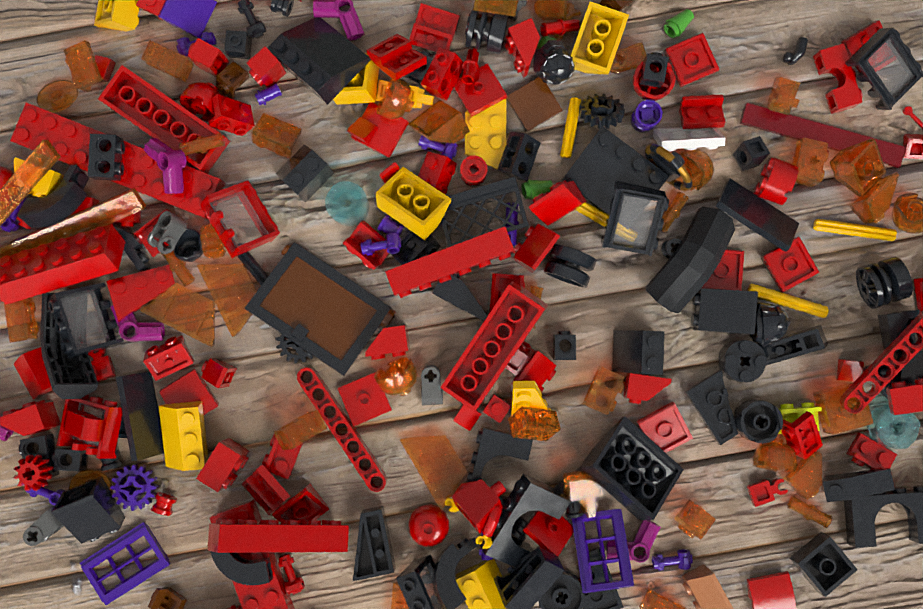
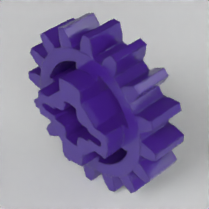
(133, 495)

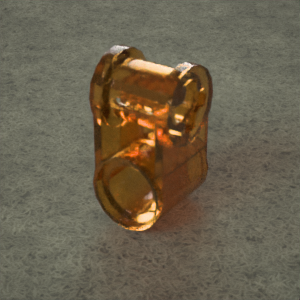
(629, 57)

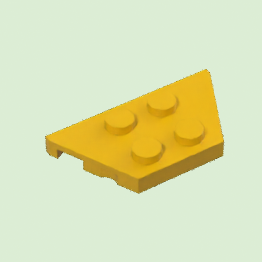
(487, 134)

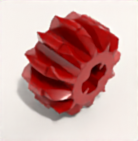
(25, 472)

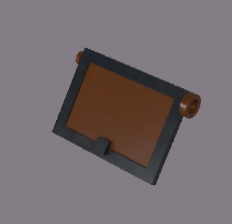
(319, 308)

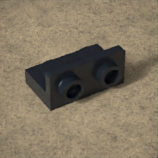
(415, 247)

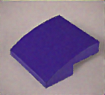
(188, 14)

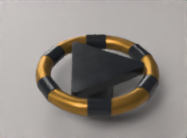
(671, 164)

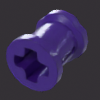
(389, 226)

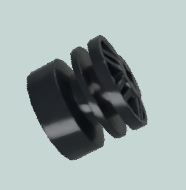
(486, 29)
(884, 282)

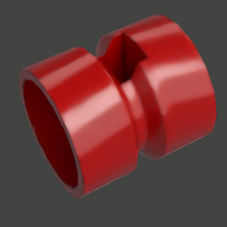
(473, 170)

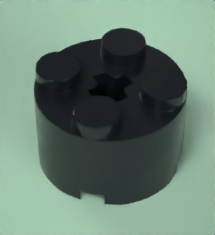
(754, 361)
(768, 426)

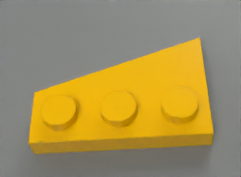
(527, 395)

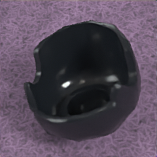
(189, 246)

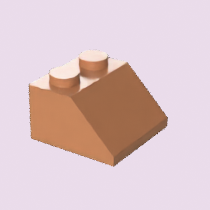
(705, 589)

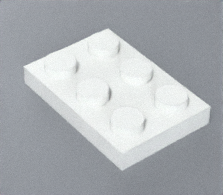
(688, 138)

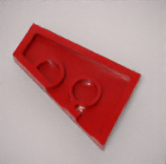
(137, 289)

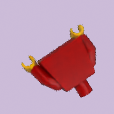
(479, 506)

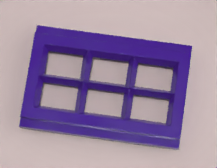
(621, 548)
(126, 584)

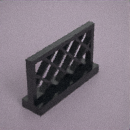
(482, 194)

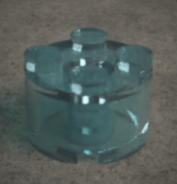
(337, 198)
(901, 435)

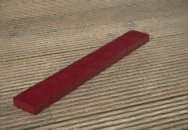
(799, 128)

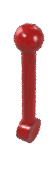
(908, 111)

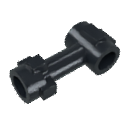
(256, 27)

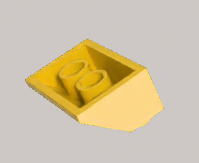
(117, 14)
(598, 39)
(412, 202)
(184, 435)
(479, 586)

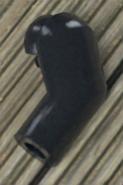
(792, 58)

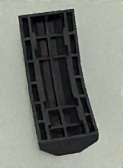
(693, 260)
(68, 377)

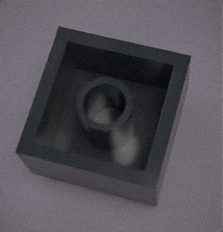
(823, 564)

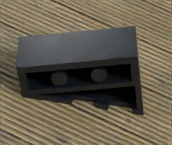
(374, 547)
(529, 580)

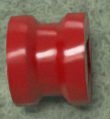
(164, 504)

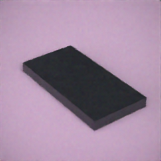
(757, 215)
(140, 415)

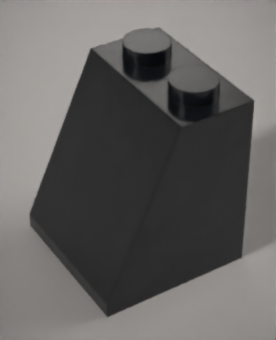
(305, 172)
(724, 311)
(638, 351)
(89, 511)

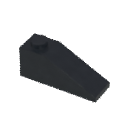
(458, 294)
(795, 345)
(857, 484)

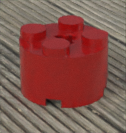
(777, 180)

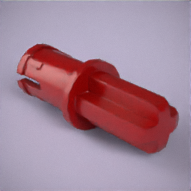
(559, 27)
(470, 67)

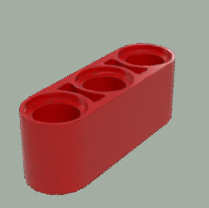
(83, 425)

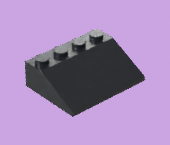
(319, 57)
(611, 161)
(632, 469)

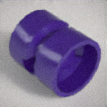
(646, 116)

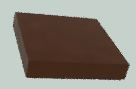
(534, 104)

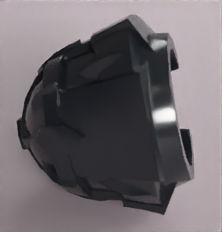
(553, 62)
(771, 324)

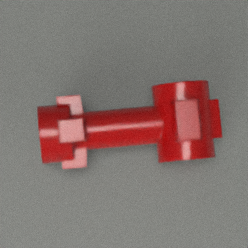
(293, 585)

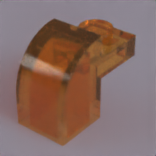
(783, 95)
(582, 487)

